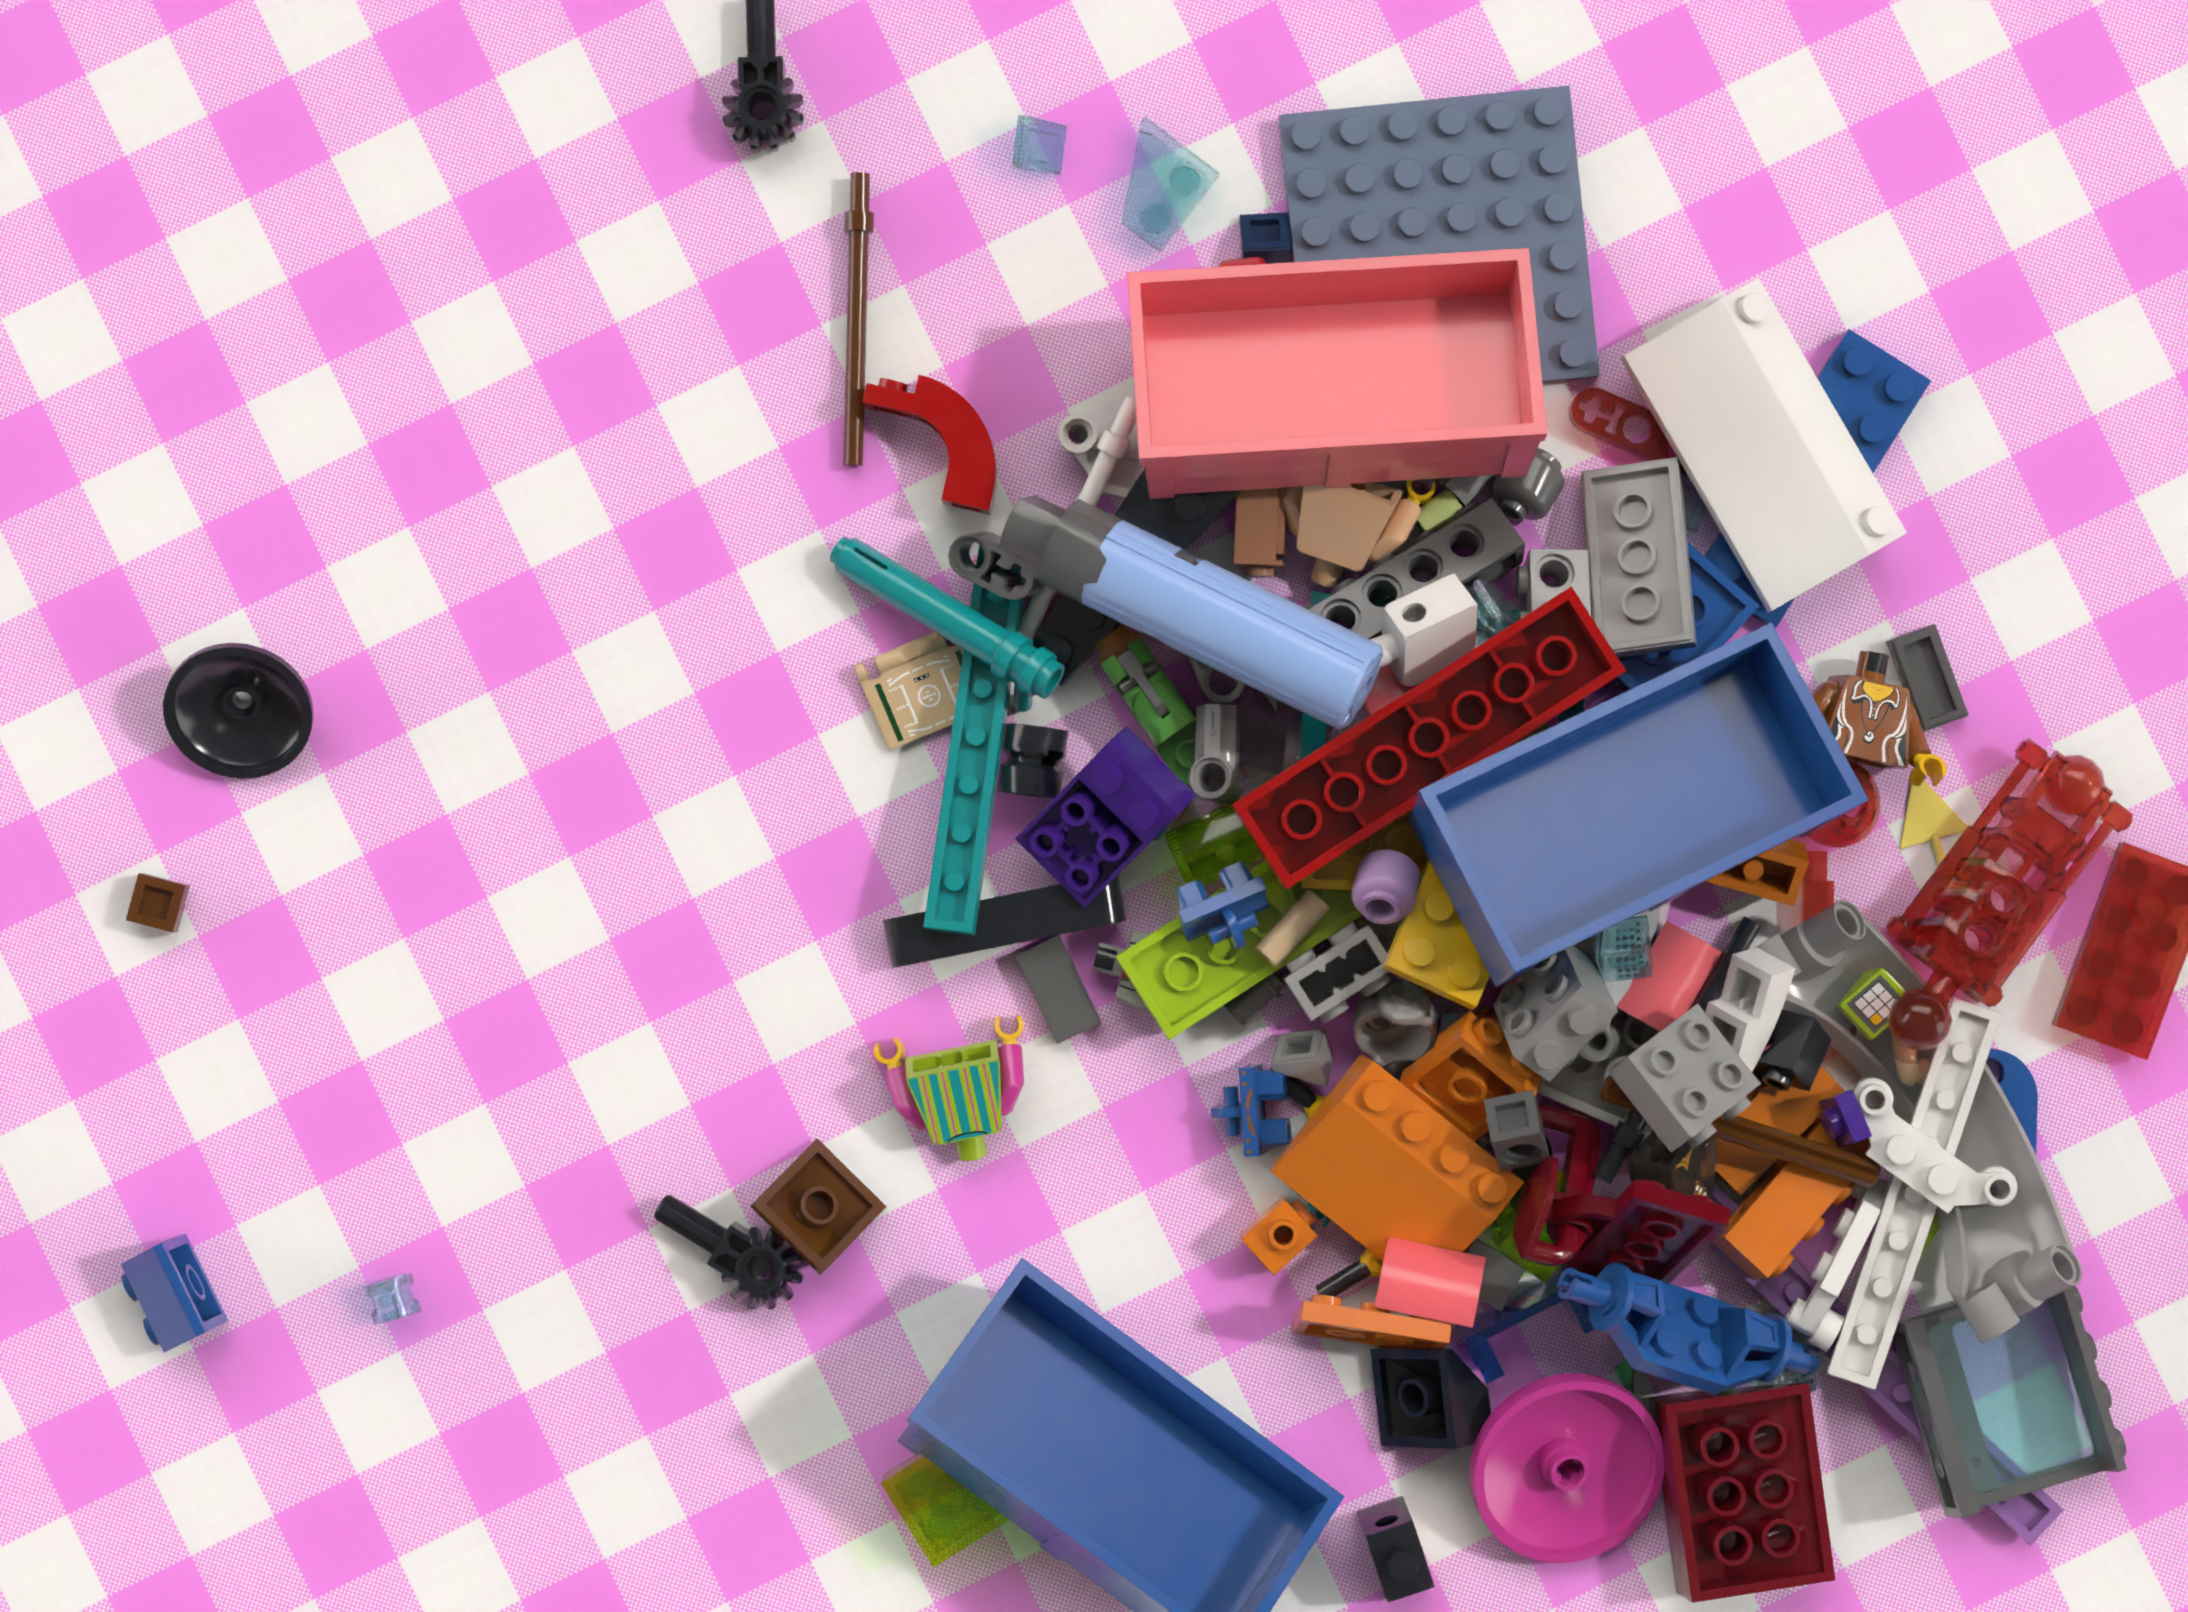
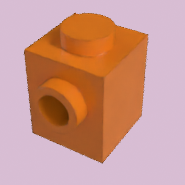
(1280, 1233)

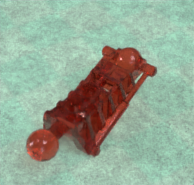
(2070, 786)

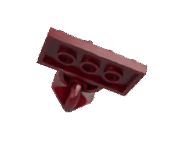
(1644, 1228)

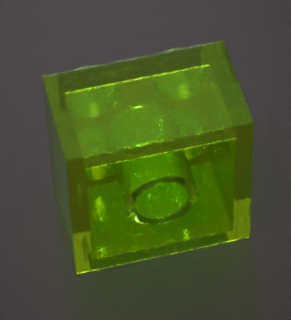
(938, 1508)

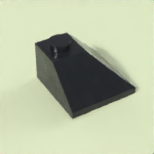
(1427, 1398)

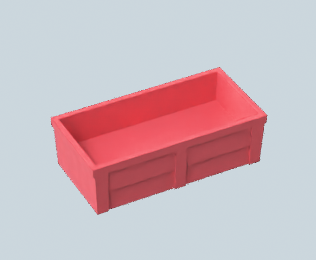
(1336, 371)

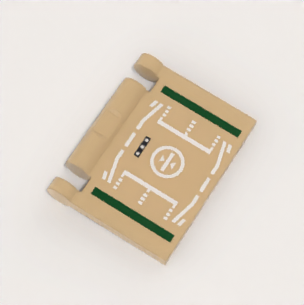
(914, 688)

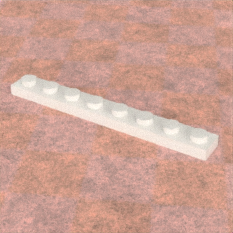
(1905, 1212)

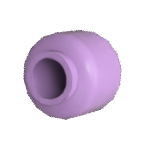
(1385, 886)

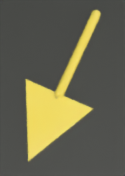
(1929, 820)

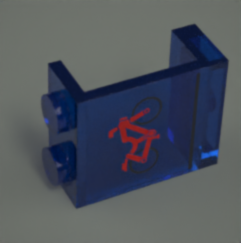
(1515, 1311)

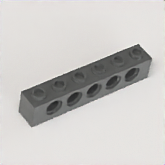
(1475, 526)

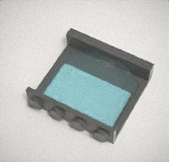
(2011, 1408)

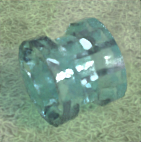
(392, 1298)

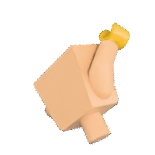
(1350, 524)

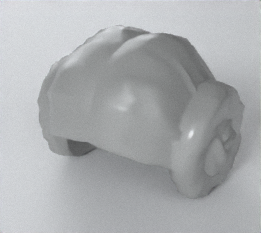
(1396, 1023)

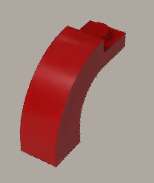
(972, 460)

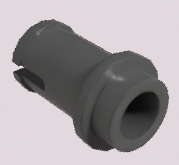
(1254, 998)

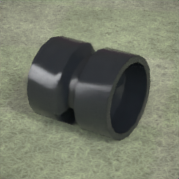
(1032, 760)

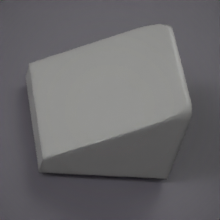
(1304, 1056)

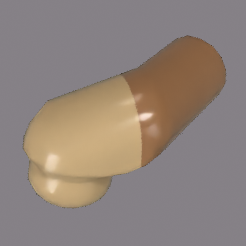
(1908, 1066)

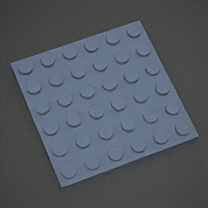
(1452, 181)

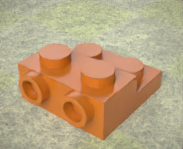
(1465, 1068)

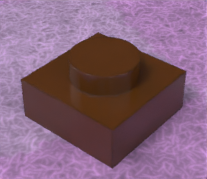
(157, 902)

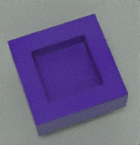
(1843, 1119)

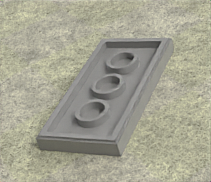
(1639, 557)

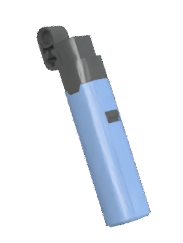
(1179, 602)

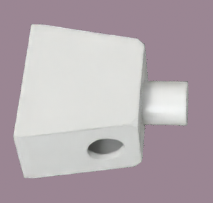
(1428, 630)

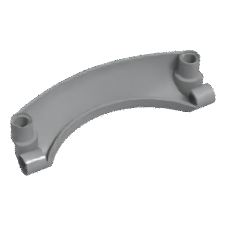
(1994, 1257)

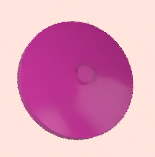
(1566, 1468)

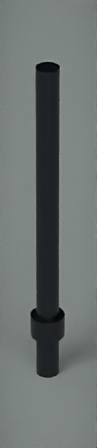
(1628, 1134)

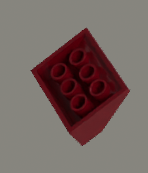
(1743, 1491)

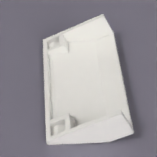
(1763, 445)

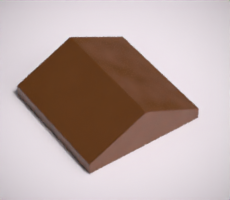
(818, 1206)

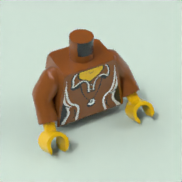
(1877, 721)

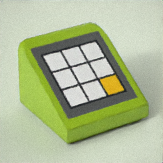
(1870, 1001)

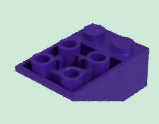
(1105, 816)

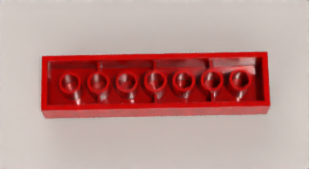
(1426, 735)

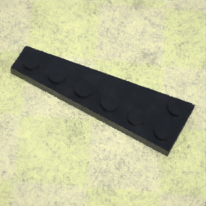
(1180, 520)

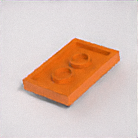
(1368, 1325)

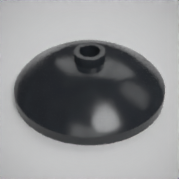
(232, 733)

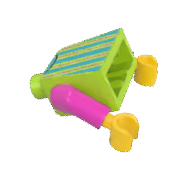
(958, 1090)

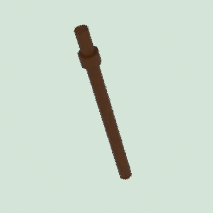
(859, 224)

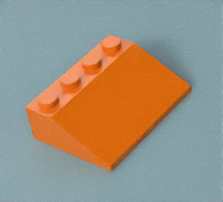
(1393, 1167)

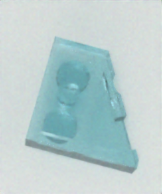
(1163, 185)

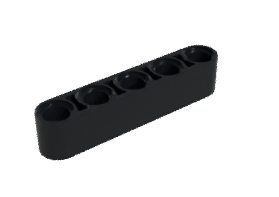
(1005, 922)

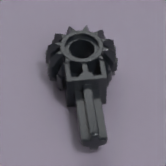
(762, 79)
(734, 1250)

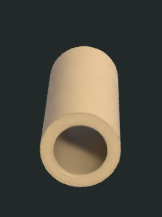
(1292, 928)

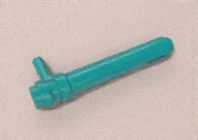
(1007, 653)

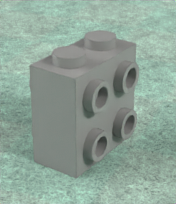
(1335, 974)
(1554, 1011)
(1686, 1080)

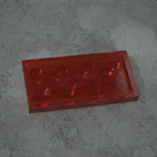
(2129, 954)

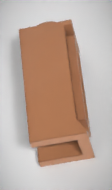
(1260, 531)

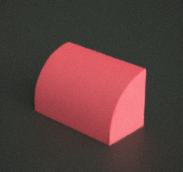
(1677, 977)
(1430, 1282)

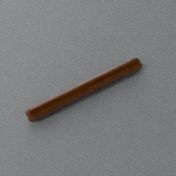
(1776, 1143)

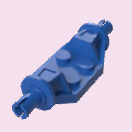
(1686, 1332)

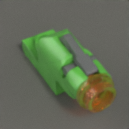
(1150, 698)

